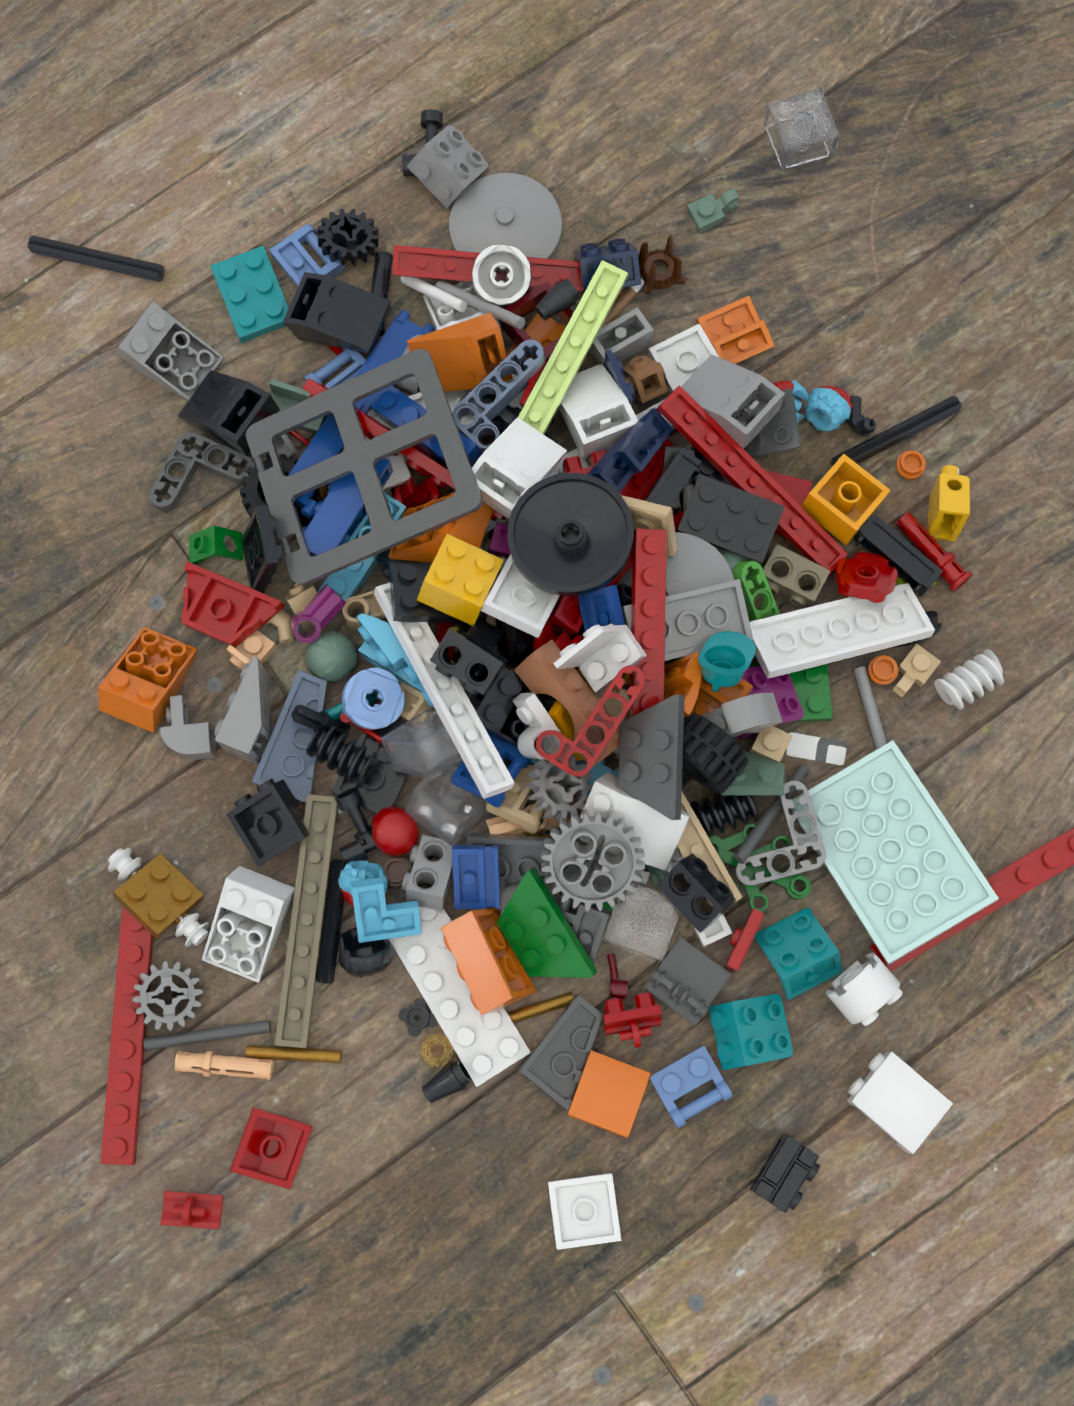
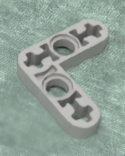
(800, 842)

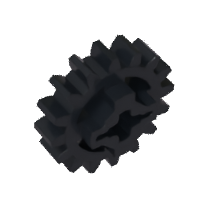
(348, 237)

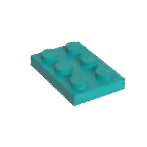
(251, 293)

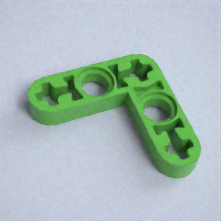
(758, 578)

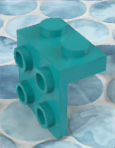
(751, 1031)

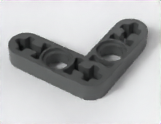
(191, 461)

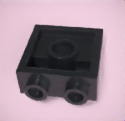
(268, 821)

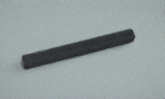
(96, 258)
(902, 431)

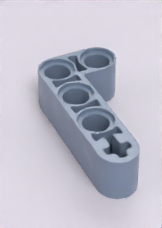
(503, 391)

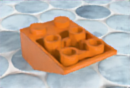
(464, 352)
(425, 547)
(145, 679)

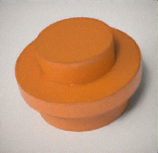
(910, 465)
(883, 670)

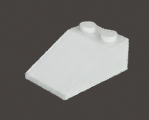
(657, 833)

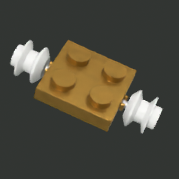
(158, 896)

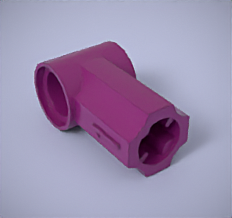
(319, 611)

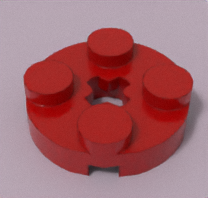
(853, 582)

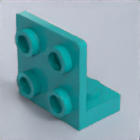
(800, 952)

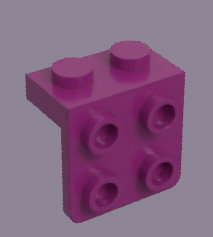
(783, 692)

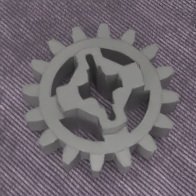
(556, 797)
(166, 981)

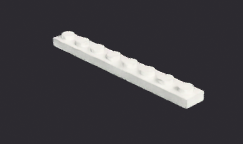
(450, 703)

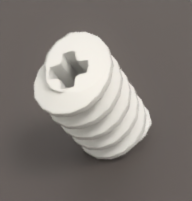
(970, 679)

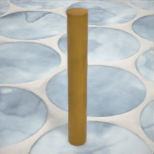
(540, 1007)
(293, 1054)

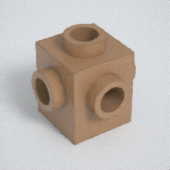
(646, 378)

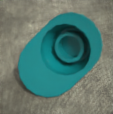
(726, 658)

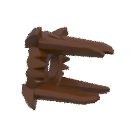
(648, 267)

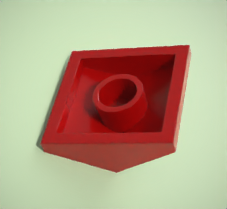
(271, 1148)

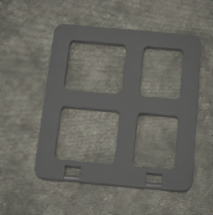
(360, 459)

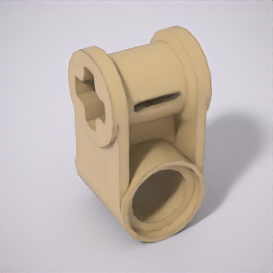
(367, 603)

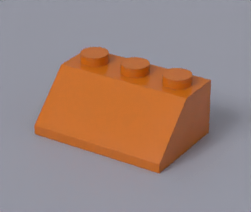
(486, 961)

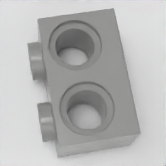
(436, 873)

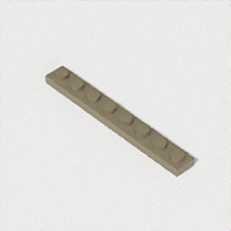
(306, 923)

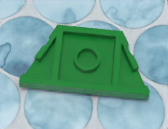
(542, 934)

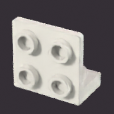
(602, 654)

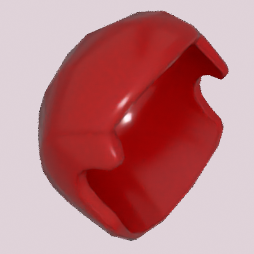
(394, 831)

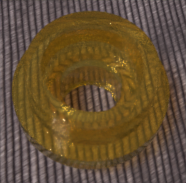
(427, 1047)

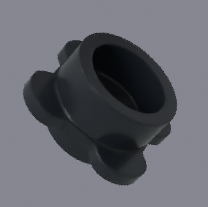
(426, 1019)

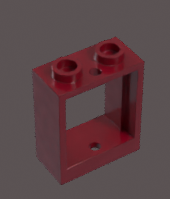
(525, 306)

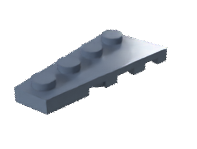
(286, 750)

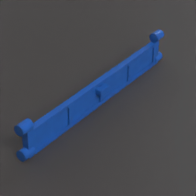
(328, 439)

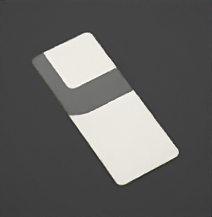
(817, 749)

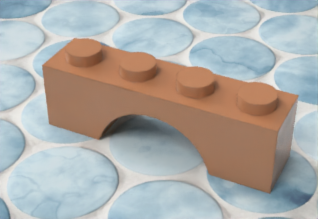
(569, 689)

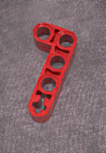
(597, 717)

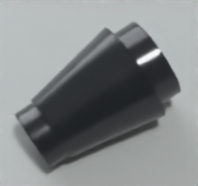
(557, 300)
(447, 1081)

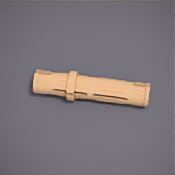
(223, 1065)

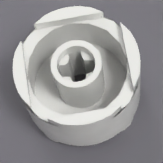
(501, 258)
(864, 990)

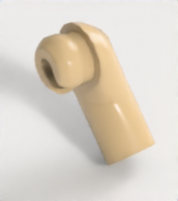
(282, 621)

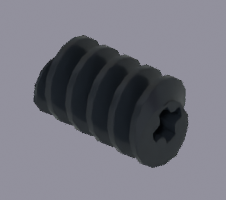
(341, 755)
(725, 811)

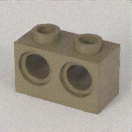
(797, 570)

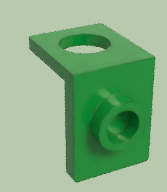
(210, 543)

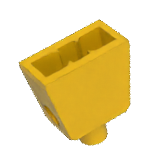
(951, 497)

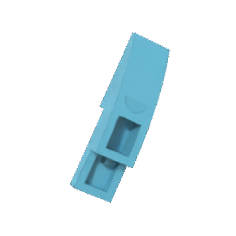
(348, 580)
(389, 647)

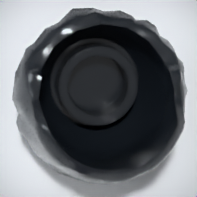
(363, 958)

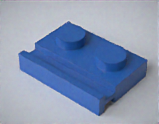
(601, 607)
(476, 876)

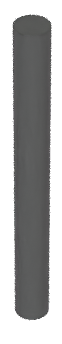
(768, 818)
(207, 1035)

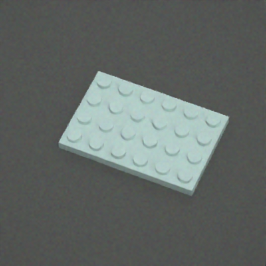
(894, 853)

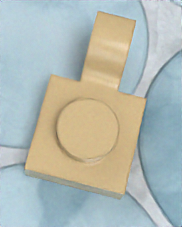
(915, 669)

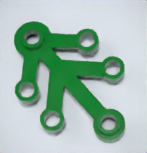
(726, 856)

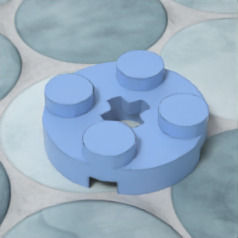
(389, 692)

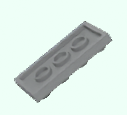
(698, 615)

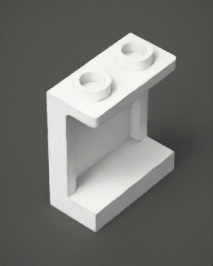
(898, 1101)

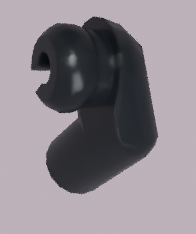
(860, 424)

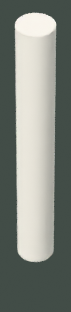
(435, 293)

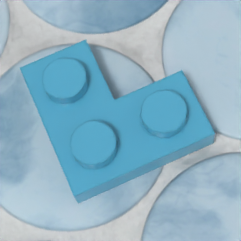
(378, 920)

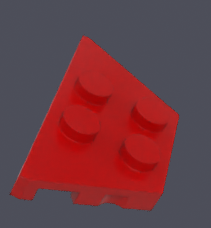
(224, 607)

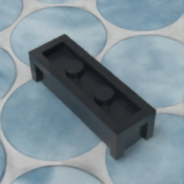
(673, 478)
(910, 563)

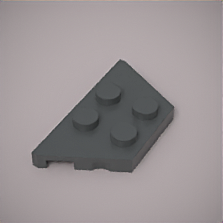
(654, 756)

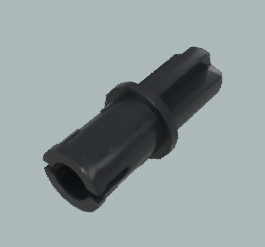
(314, 720)

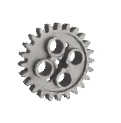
(565, 851)

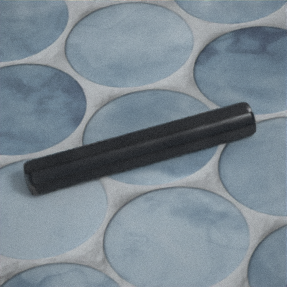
(331, 926)

